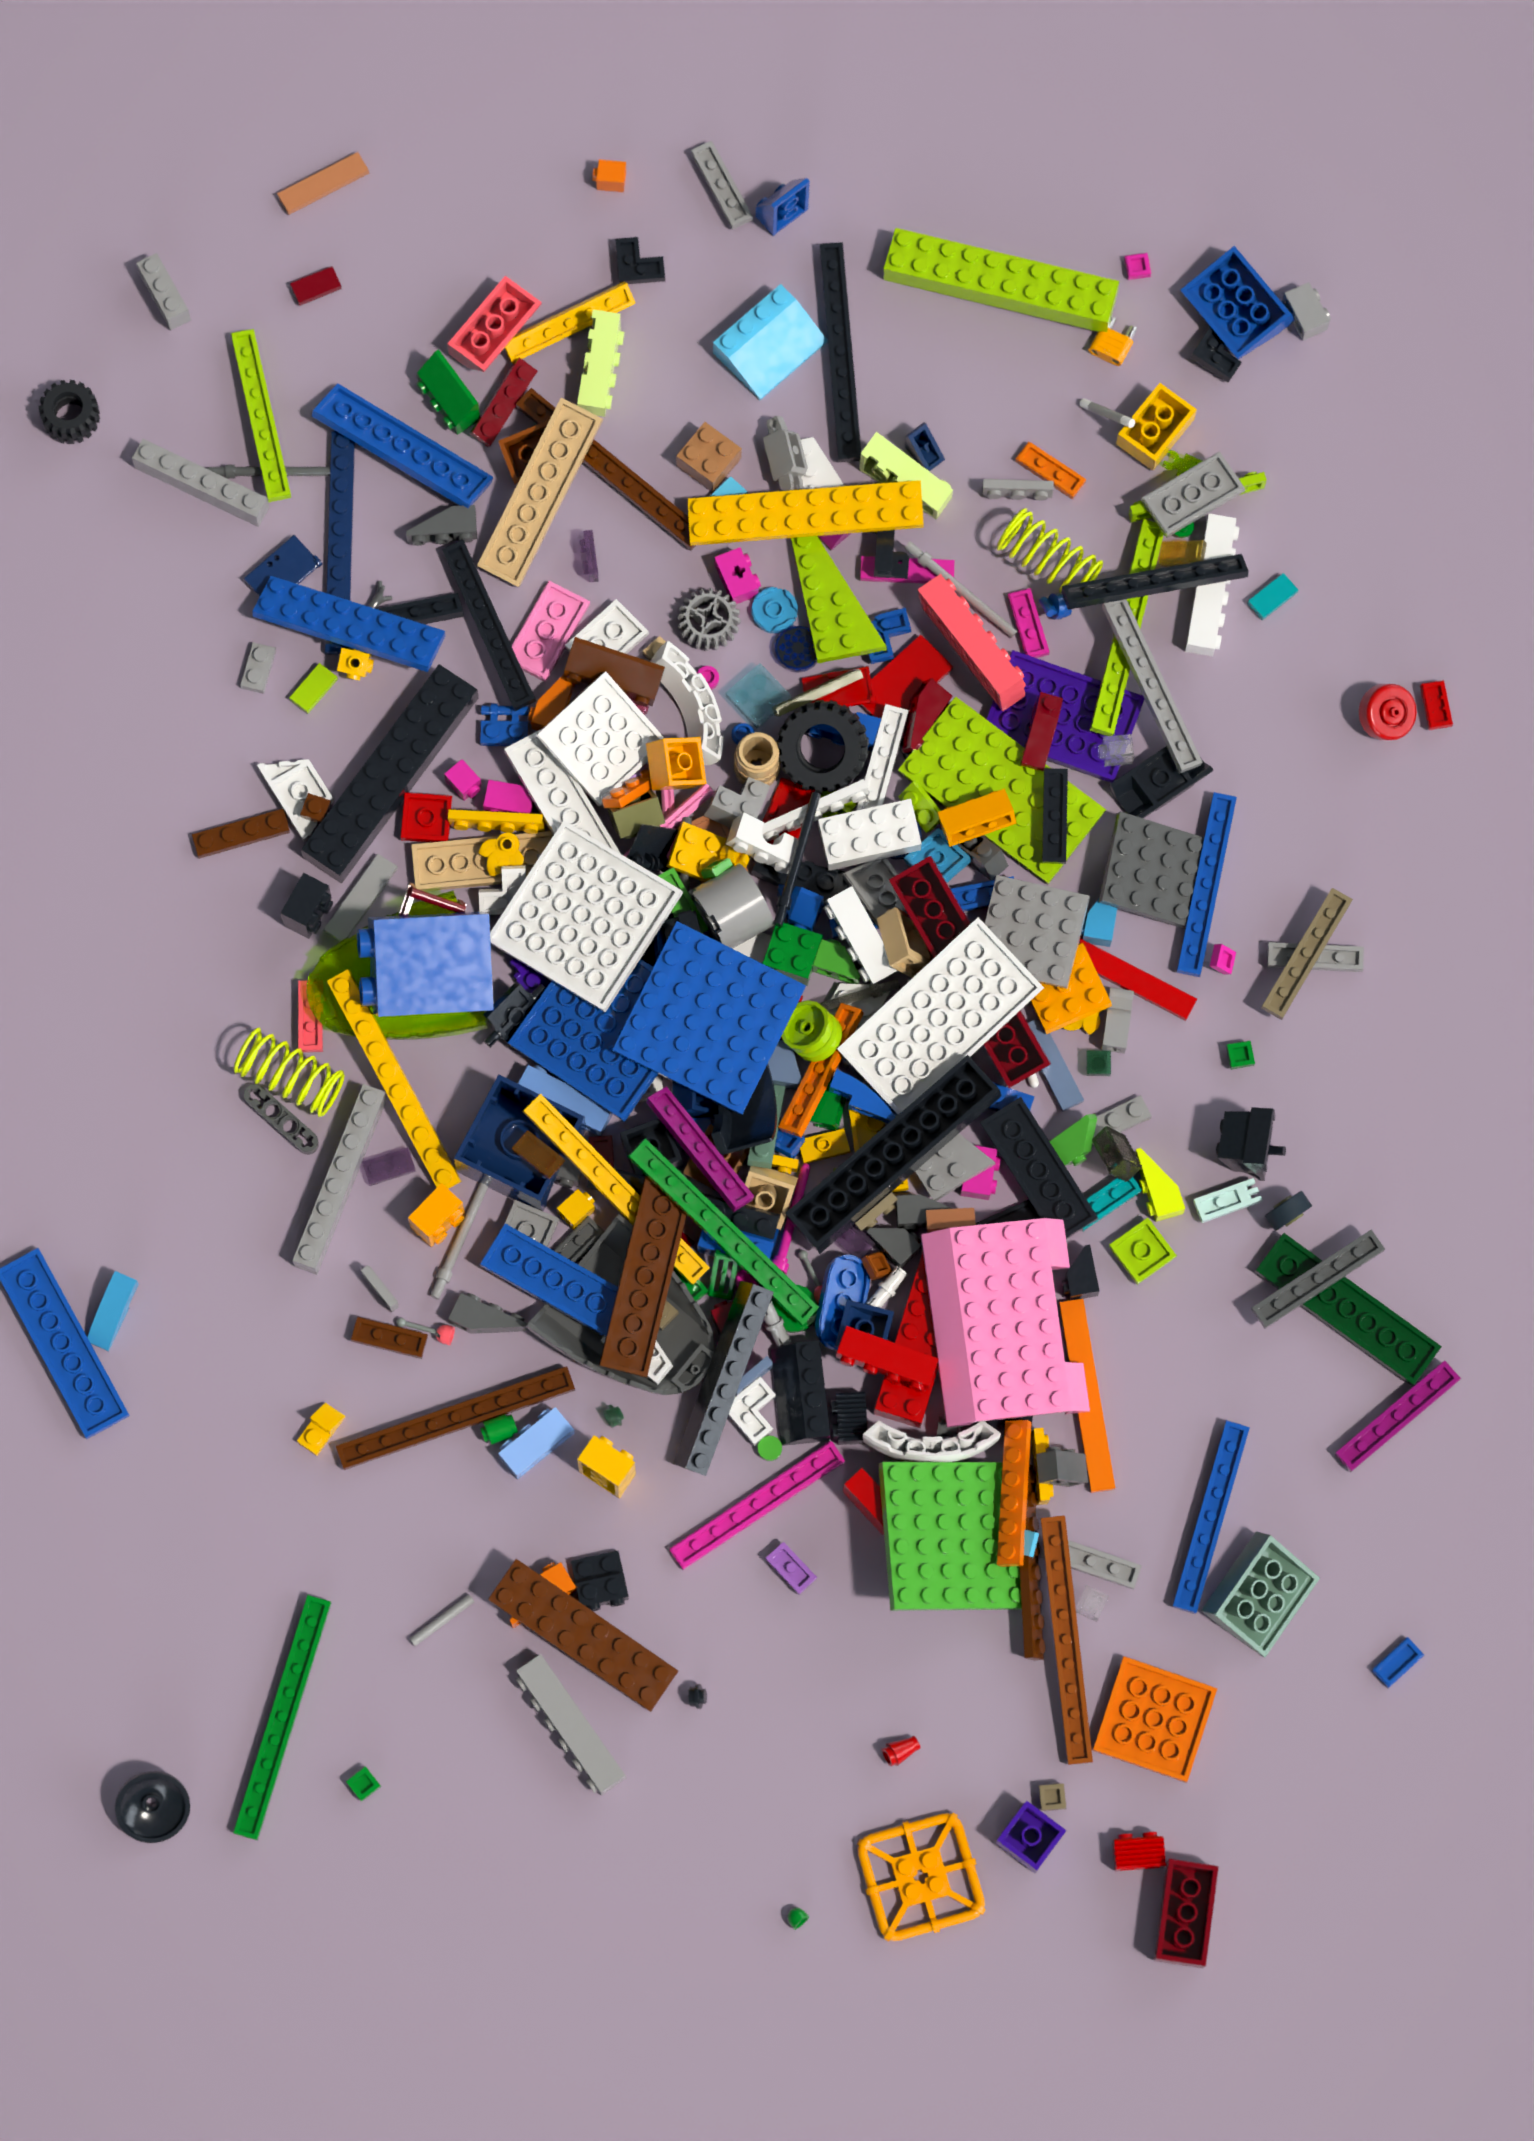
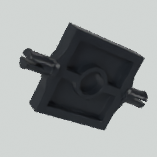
(510, 1012)

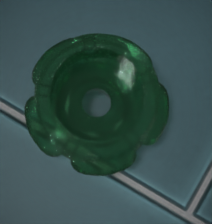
(613, 1416)

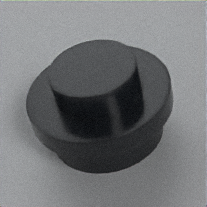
(697, 1696)

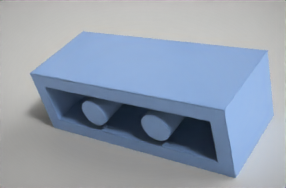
(535, 1442)

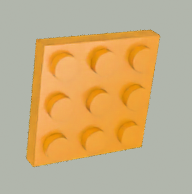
(1084, 997)

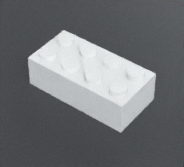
(869, 834)
(860, 935)

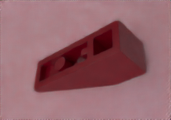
(1041, 731)

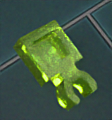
(1180, 464)

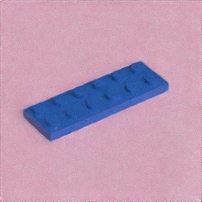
(551, 1278)

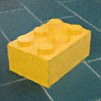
(1157, 426)
(607, 1465)

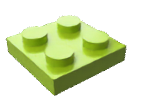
(1142, 1251)

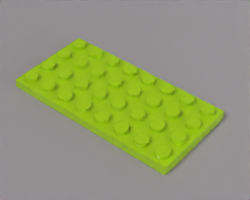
(972, 757)

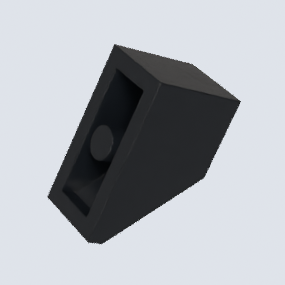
(1081, 1277)

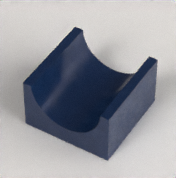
(487, 1147)

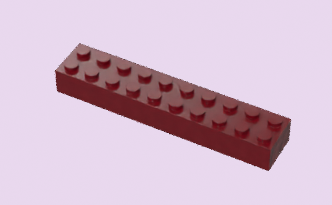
(939, 922)

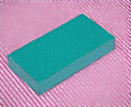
(1273, 596)

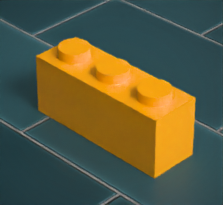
(977, 817)

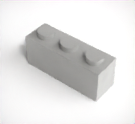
(163, 291)

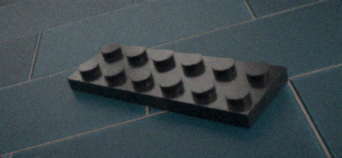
(1038, 1167)

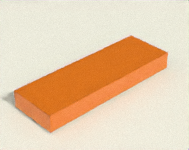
(1050, 469)

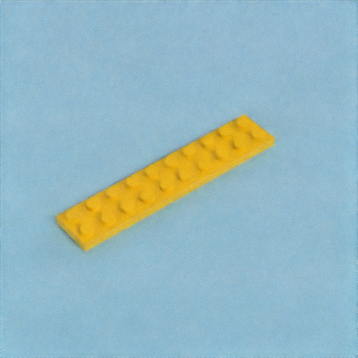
(805, 513)

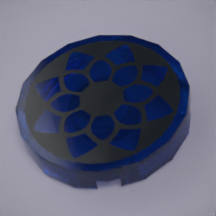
(796, 649)

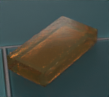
(538, 1154)

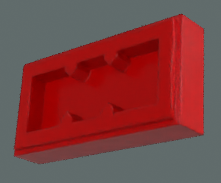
(1436, 705)

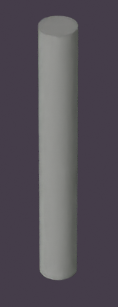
(441, 1620)

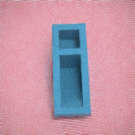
(112, 1310)

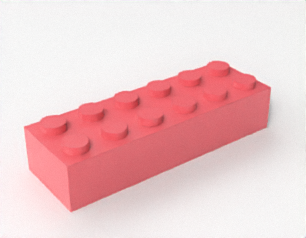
(972, 642)

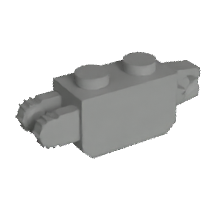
(785, 455)

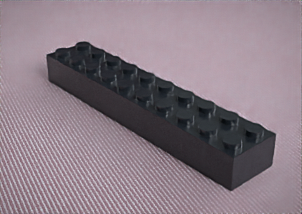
(390, 773)
(893, 1154)

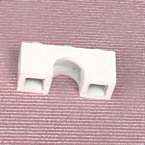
(747, 838)

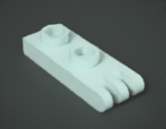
(1226, 1200)

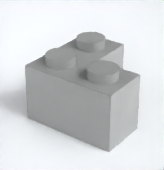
(728, 805)

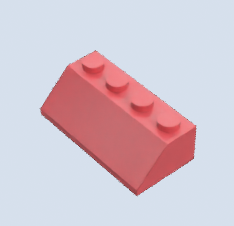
(492, 325)

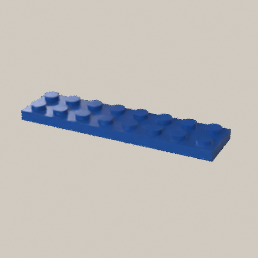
(402, 446)
(349, 623)
(62, 1343)

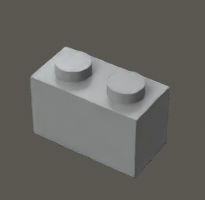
(1306, 310)

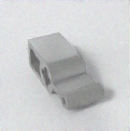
(1117, 1021)

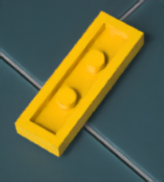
(1039, 1445)

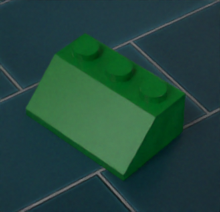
(448, 393)

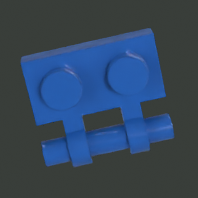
(503, 732)

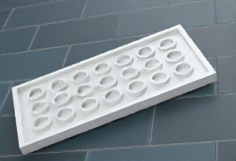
(940, 1016)

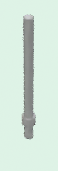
(925, 560)
(444, 1273)

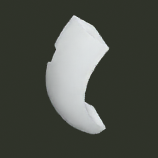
(694, 700)
(931, 1449)

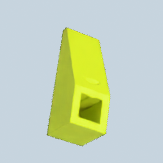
(1161, 1190)

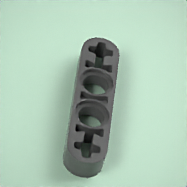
(283, 1117)

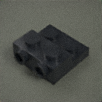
(600, 1580)

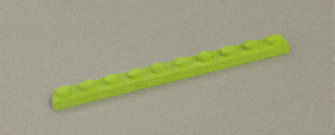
(1117, 667)

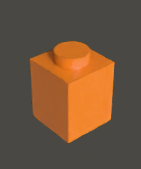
(610, 175)

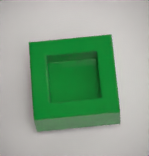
(1240, 1055)
(363, 1784)

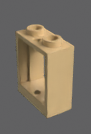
(903, 942)

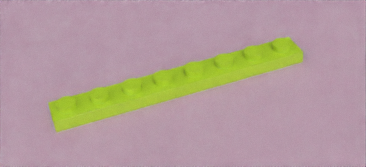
(261, 415)

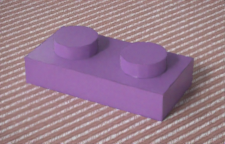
(791, 1568)

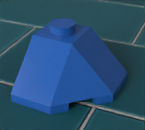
(804, 908)

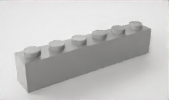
(200, 482)
(570, 1724)

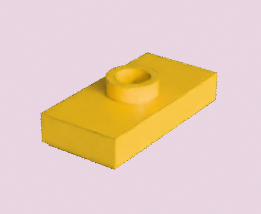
(824, 1146)

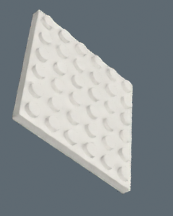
(584, 916)

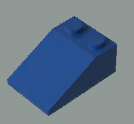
(784, 205)

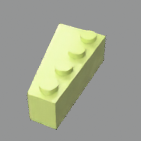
(600, 362)
(889, 464)

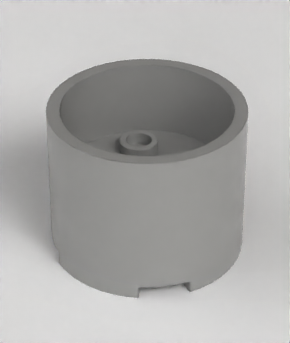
(732, 907)

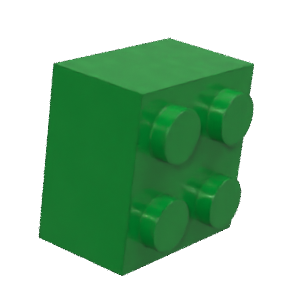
(793, 952)

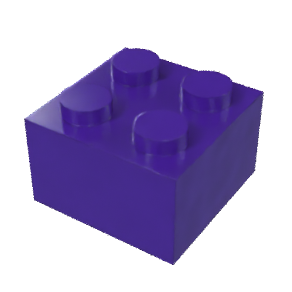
(1030, 1836)

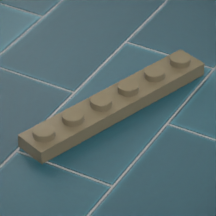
(1306, 953)

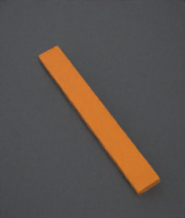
(1092, 1422)

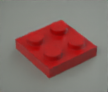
(426, 817)

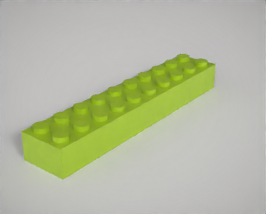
(1001, 280)

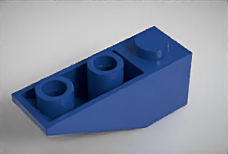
(871, 724)

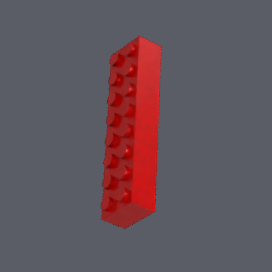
(916, 1332)

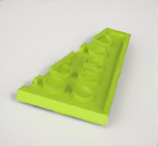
(834, 614)

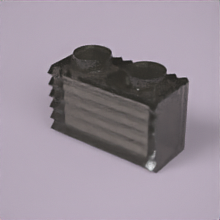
(1116, 1153)

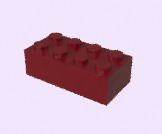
(1186, 1913)

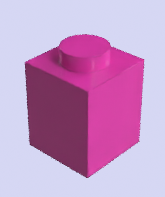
(463, 780)

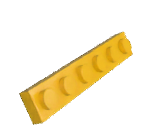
(568, 322)

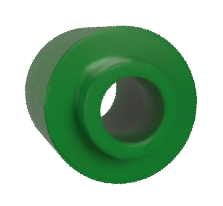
(499, 1429)

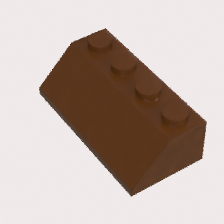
(633, 675)

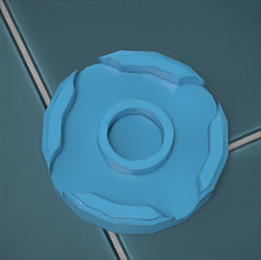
(774, 610)

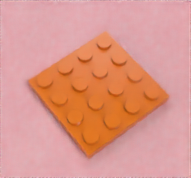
(1155, 1719)

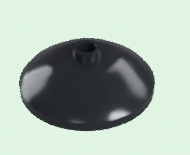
(155, 1820)

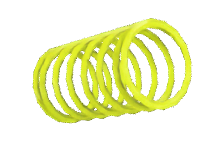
(1014, 527)
(321, 1096)

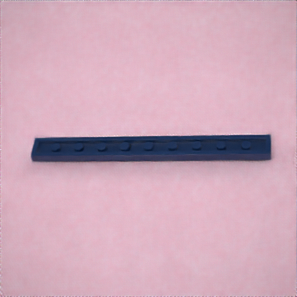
(340, 522)

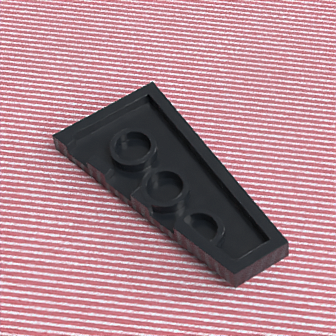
(810, 877)

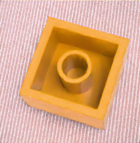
(676, 763)
(437, 1215)

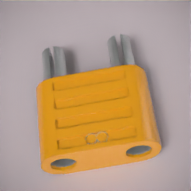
(1112, 345)

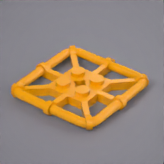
(914, 1892)

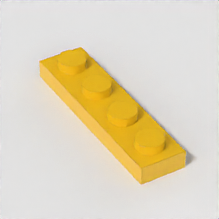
(502, 821)

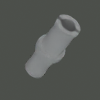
(775, 1325)

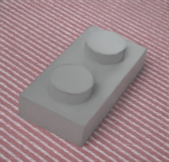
(258, 668)

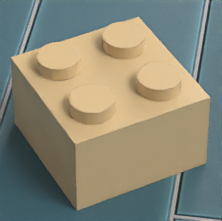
(771, 1190)

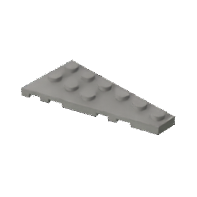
(950, 1165)

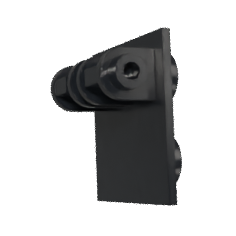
(652, 847)

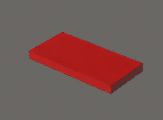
(905, 674)

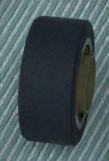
(1288, 1210)

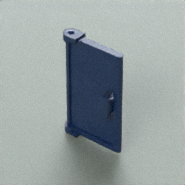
(293, 566)

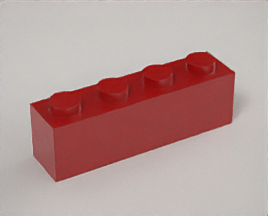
(886, 1358)

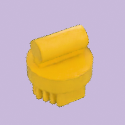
(735, 857)

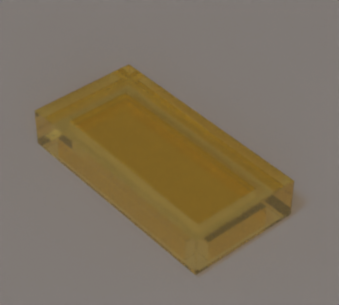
(1182, 552)

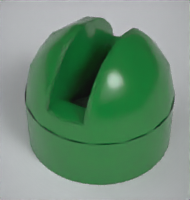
(797, 1917)

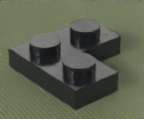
(635, 269)
(1213, 357)

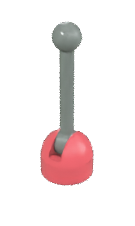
(803, 1255)
(443, 1333)

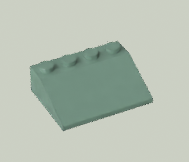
(1260, 1593)

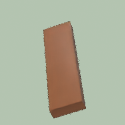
(323, 183)

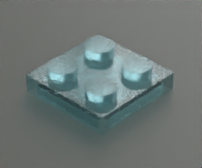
(757, 695)

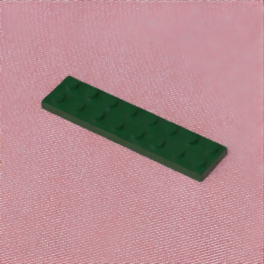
(1354, 1313)

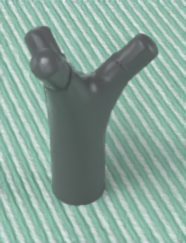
(378, 598)

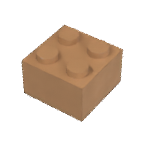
(708, 457)

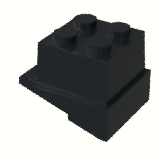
(1247, 1140)

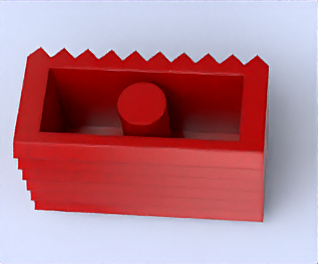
(1139, 1853)

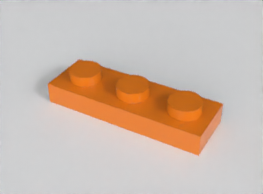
(630, 791)

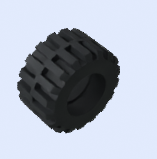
(69, 394)

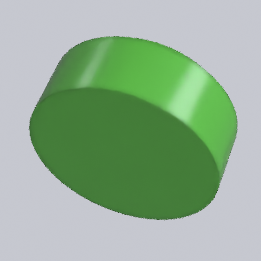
(769, 1448)

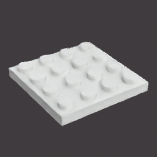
(600, 738)

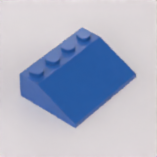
(1237, 303)

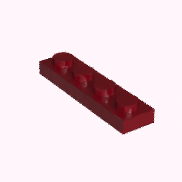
(503, 402)

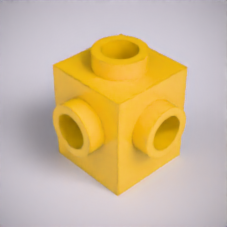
(346, 663)

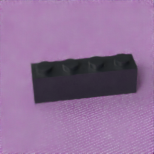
(800, 1393)

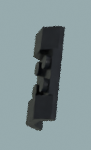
(1154, 784)

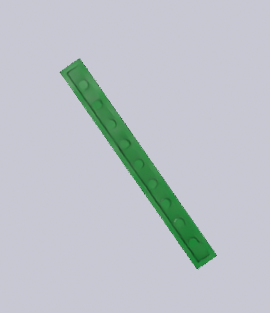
(722, 1231)
(282, 1718)

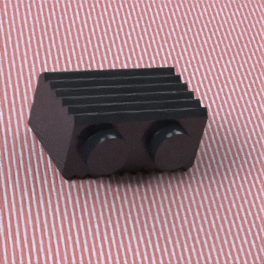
(850, 1417)

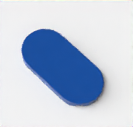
(842, 1281)

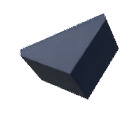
(923, 447)

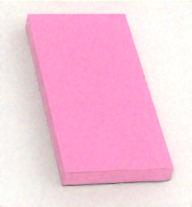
(548, 630)

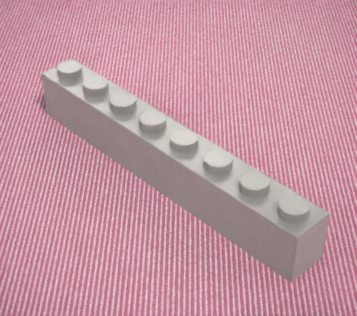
(340, 1179)

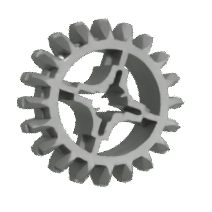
(714, 601)

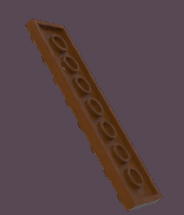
(643, 1283)
(583, 1635)

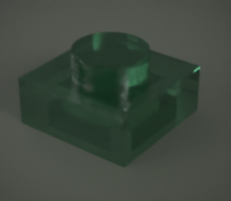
(1098, 1063)

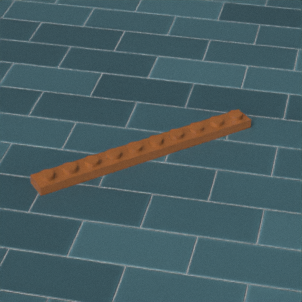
(1066, 1640)

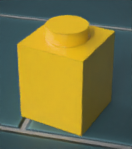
(576, 1208)

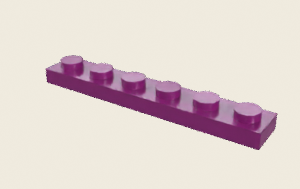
(700, 1149)
(1397, 1416)

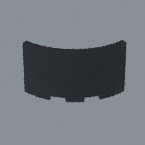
(754, 1126)

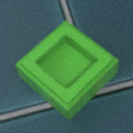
(716, 868)

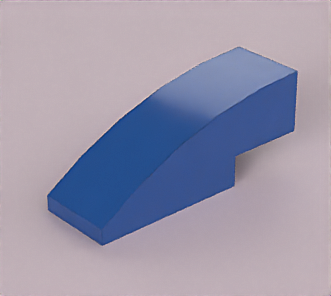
(861, 1097)

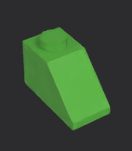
(834, 962)
(1076, 1141)

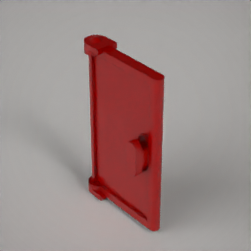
(853, 694)
(786, 799)

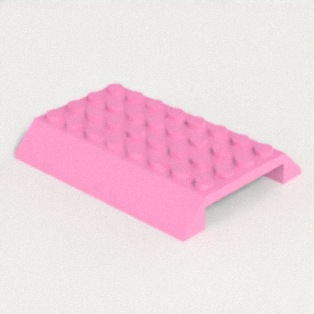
(1000, 1321)

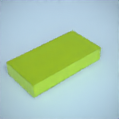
(313, 688)

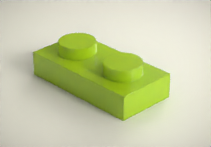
(924, 807)

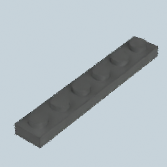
(1318, 1279)

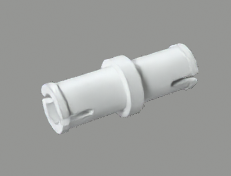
(887, 1287)

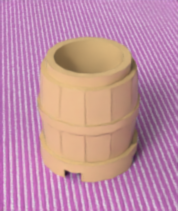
(755, 748)

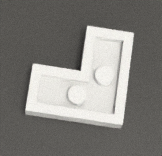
(496, 900)
(746, 1407)

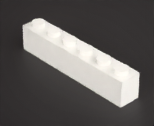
(1209, 598)

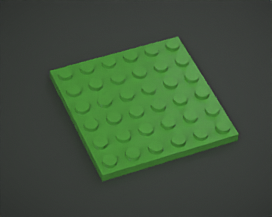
(945, 1537)

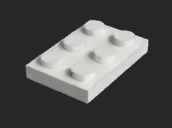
(613, 629)

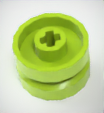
(812, 1031)

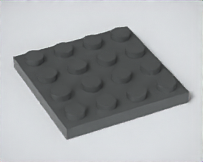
(1151, 869)

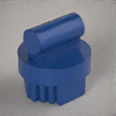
(1055, 606)

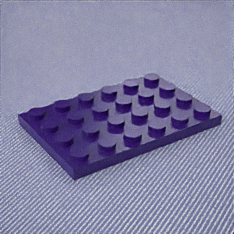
(1072, 741)

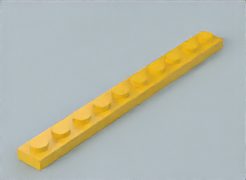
(394, 1081)
(602, 1175)

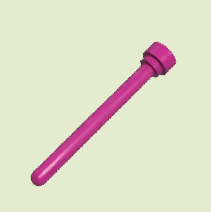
(780, 1259)

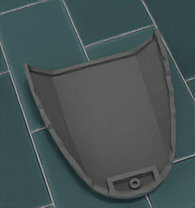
(685, 1340)

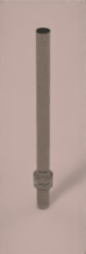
(875, 990)

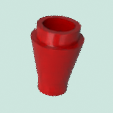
(900, 1750)

